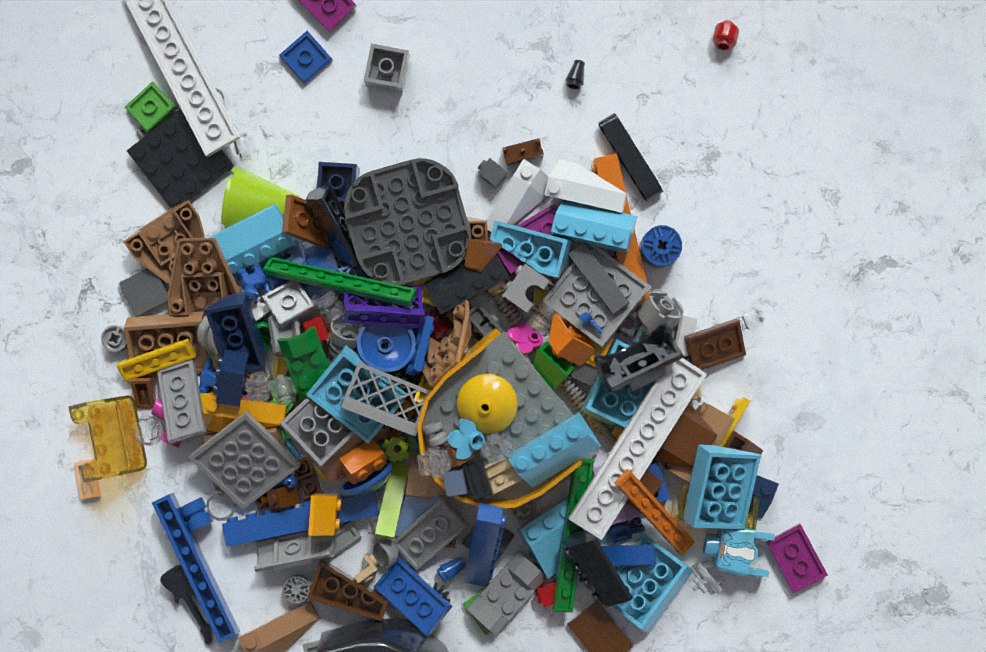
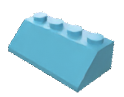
(594, 226)
(254, 239)
(554, 450)

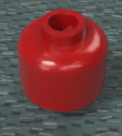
(725, 35)

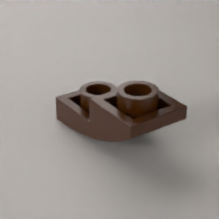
(307, 479)

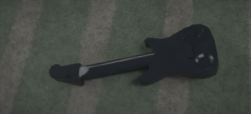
(178, 584)

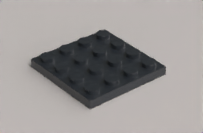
(176, 161)

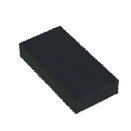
(477, 478)

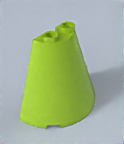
(248, 195)

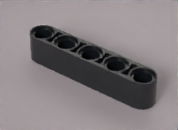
(630, 157)

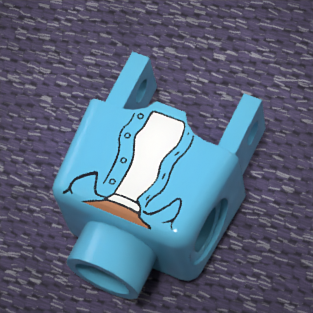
(735, 550)

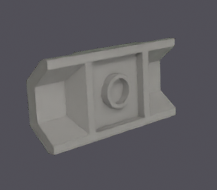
(292, 550)
(506, 593)

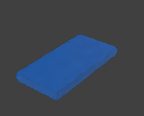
(413, 597)

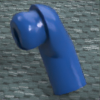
(290, 481)

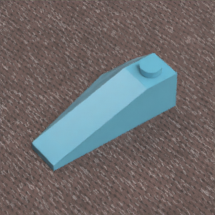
(539, 250)

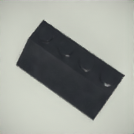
(331, 218)
(462, 284)
(595, 569)

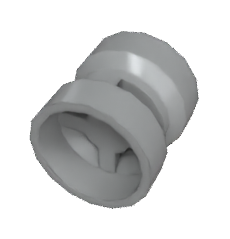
(436, 433)

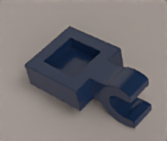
(624, 530)

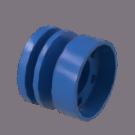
(658, 257)

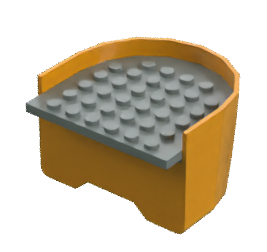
(536, 413)

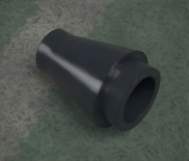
(575, 77)

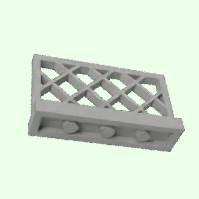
(374, 412)

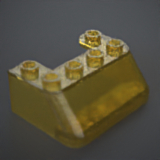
(112, 437)

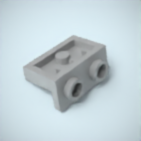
(277, 332)

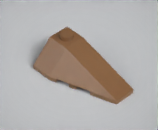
(421, 485)
(281, 631)

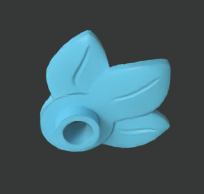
(463, 439)

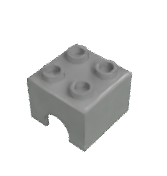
(522, 287)

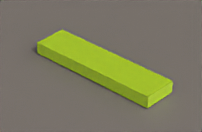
(392, 501)

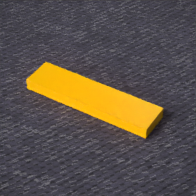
(156, 360)

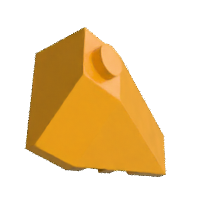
(220, 415)

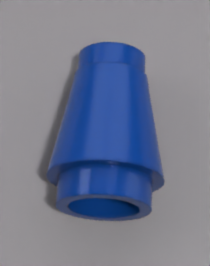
(450, 569)

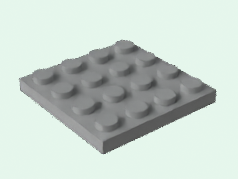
(575, 296)
(244, 460)

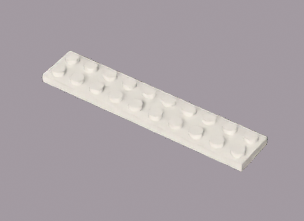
(184, 74)
(637, 446)

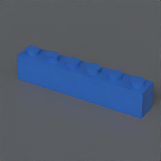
(485, 544)

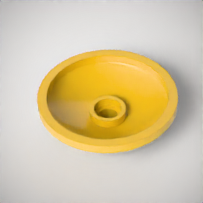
(495, 393)

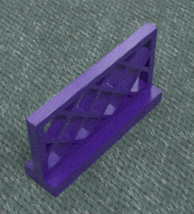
(382, 314)

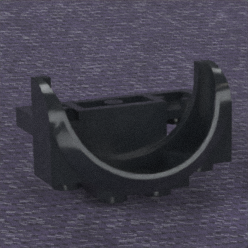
(639, 362)

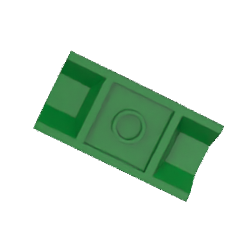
(304, 359)

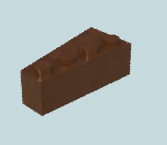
(343, 591)

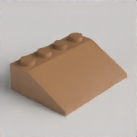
(157, 331)

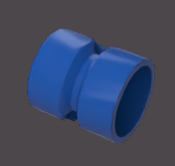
(196, 514)

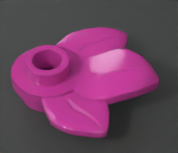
(523, 336)

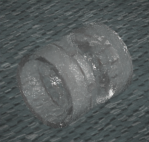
(328, 304)
(542, 319)

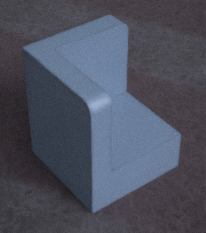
(455, 481)

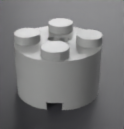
(660, 310)

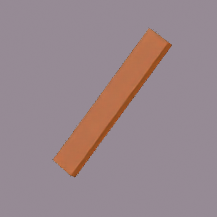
(654, 512)

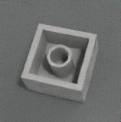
(386, 67)

